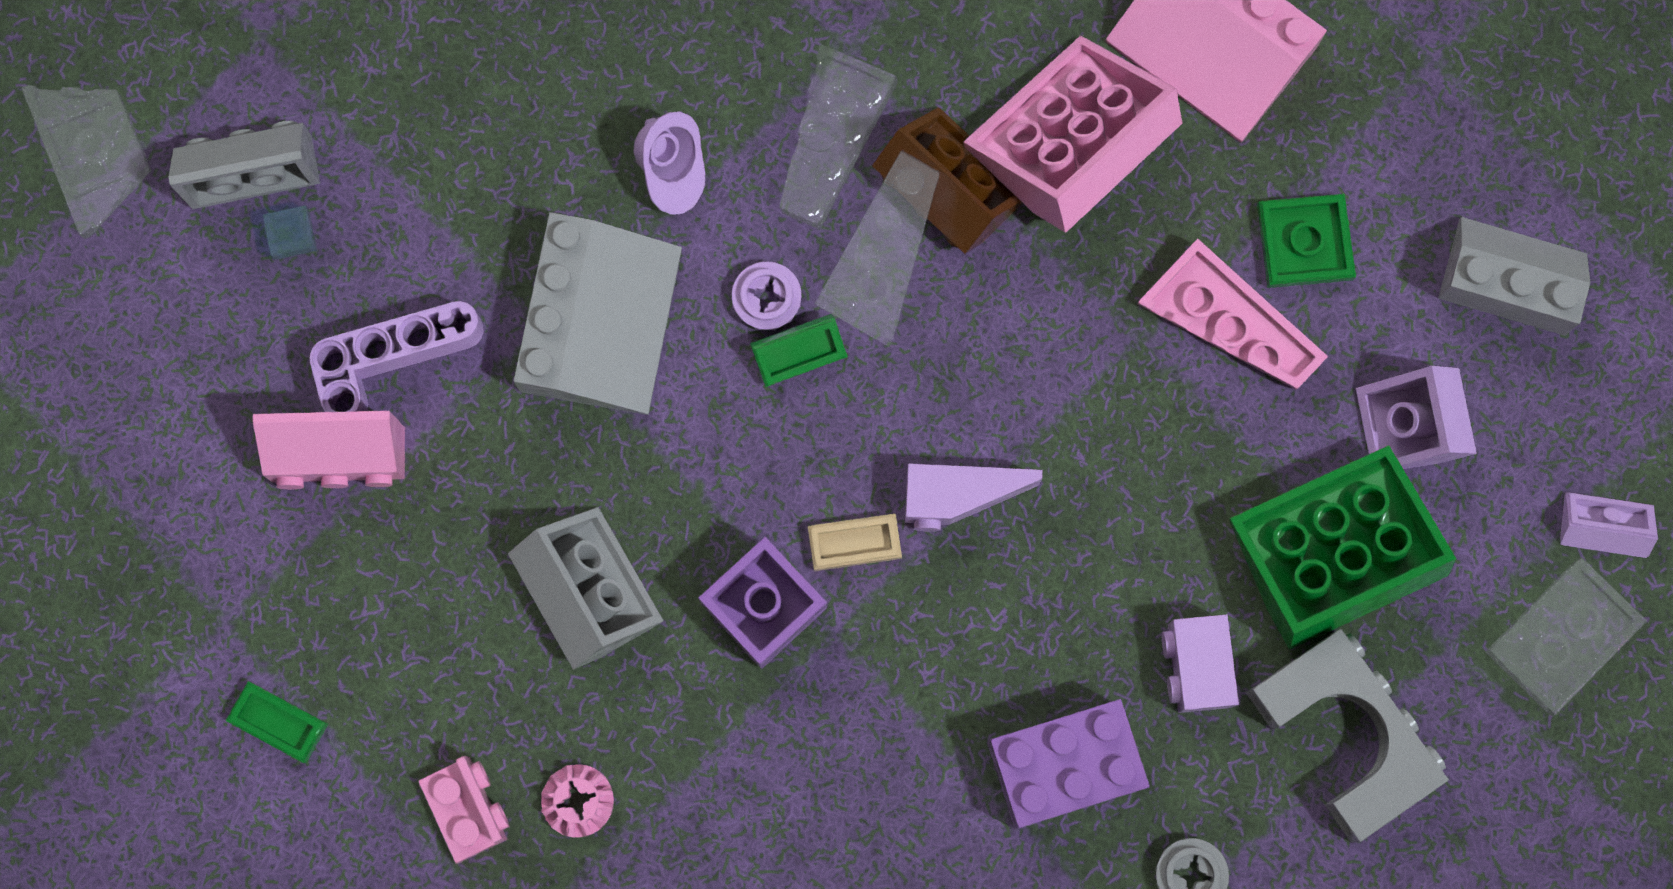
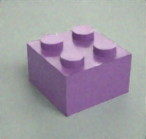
(763, 602)

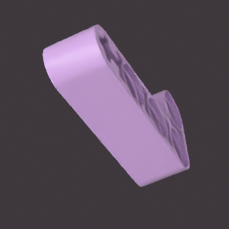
(398, 352)

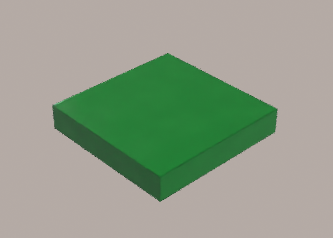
(1306, 240)

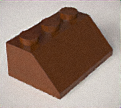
(968, 196)

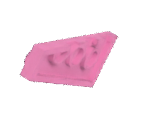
(1228, 313)

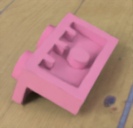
(464, 808)

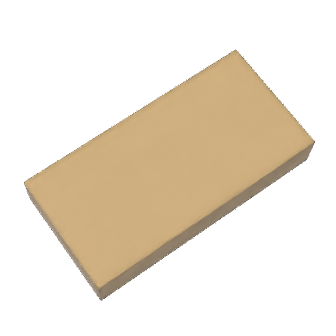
(854, 542)

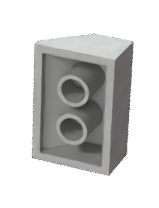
(244, 165)
(1516, 277)
(584, 586)

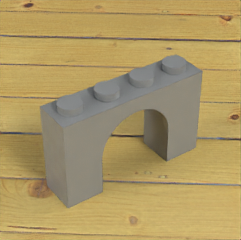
(1404, 766)

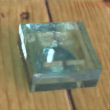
(289, 232)

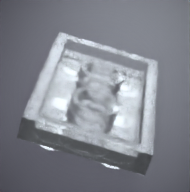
(1566, 636)

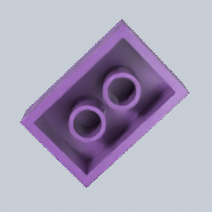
(1068, 764)

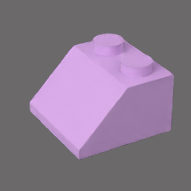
(1418, 416)

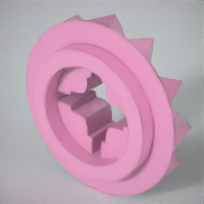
(596, 810)

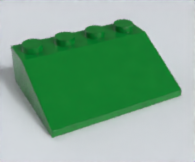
(1341, 547)

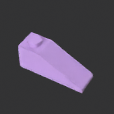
(950, 493)

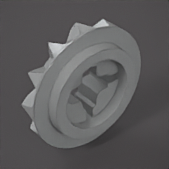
(1179, 856)

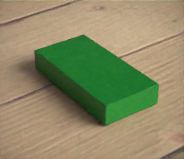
(798, 350)
(277, 722)

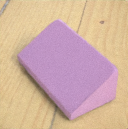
(1608, 525)

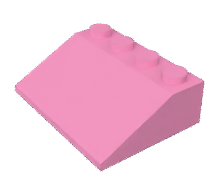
(1219, 53)
(1076, 131)

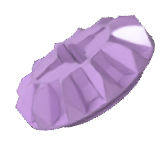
(754, 280)

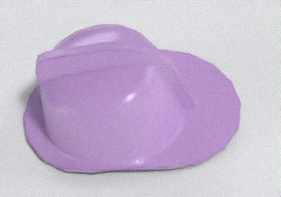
(671, 161)

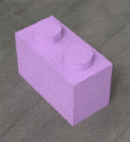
(1200, 663)

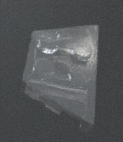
(89, 149)

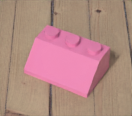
(330, 448)

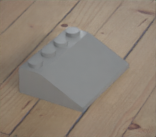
(597, 315)

